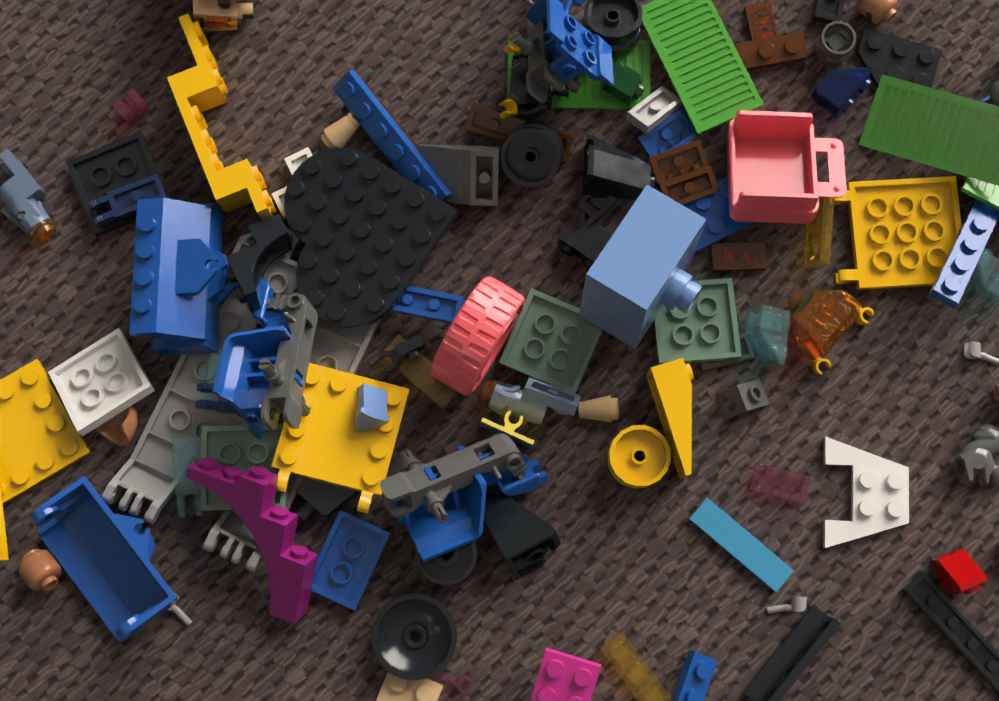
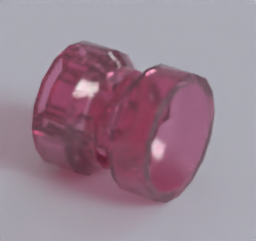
(131, 106)

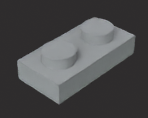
(654, 109)

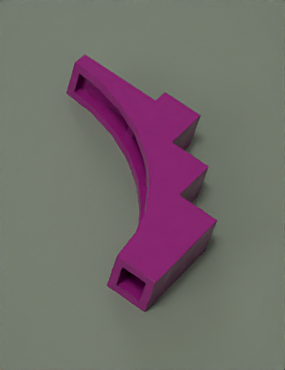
(273, 528)

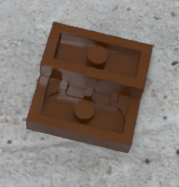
(683, 172)

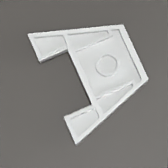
(877, 493)

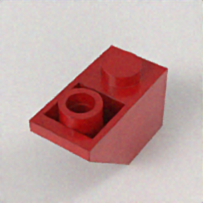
(958, 572)

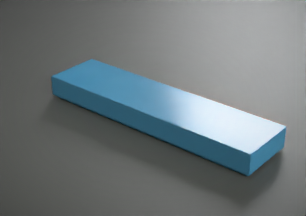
(741, 545)

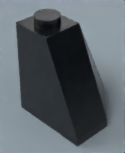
(613, 171)
(519, 534)

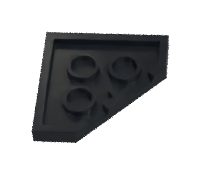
(898, 58)

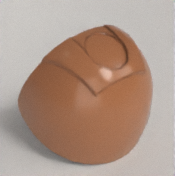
(120, 428)

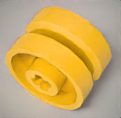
(651, 446)

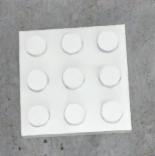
(100, 382)

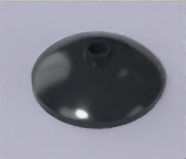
(399, 652)

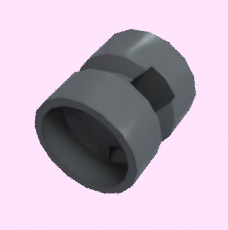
(835, 43)

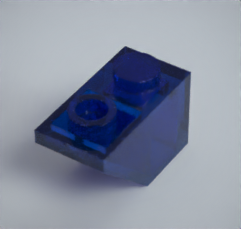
(839, 86)

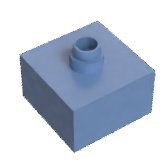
(643, 268)

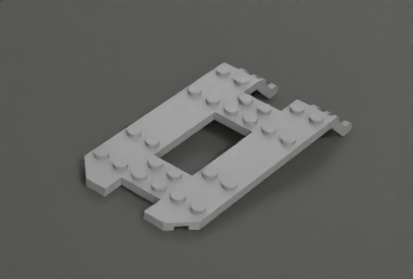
(152, 462)

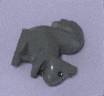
(977, 458)

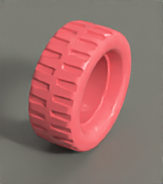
(477, 335)

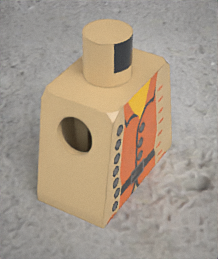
(220, 14)

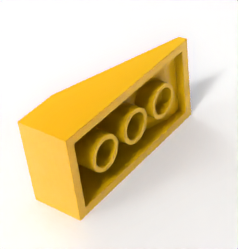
(672, 395)

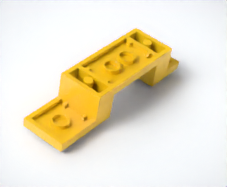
(202, 90)

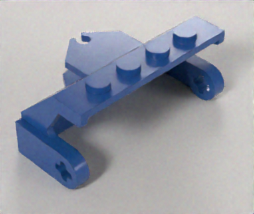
(178, 276)
(104, 558)

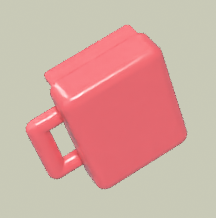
(776, 169)

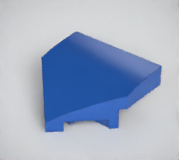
(668, 134)

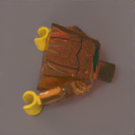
(823, 320)

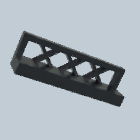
(792, 656)

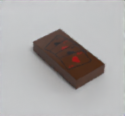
(760, 21)
(738, 256)

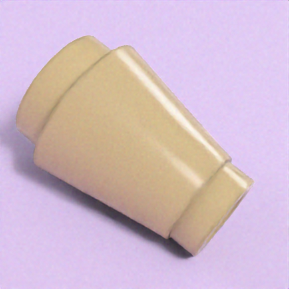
(340, 132)
(600, 409)

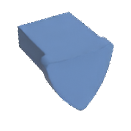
(370, 408)

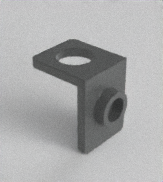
(746, 396)

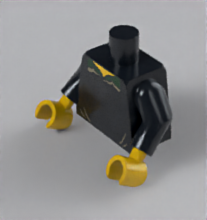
(520, 102)

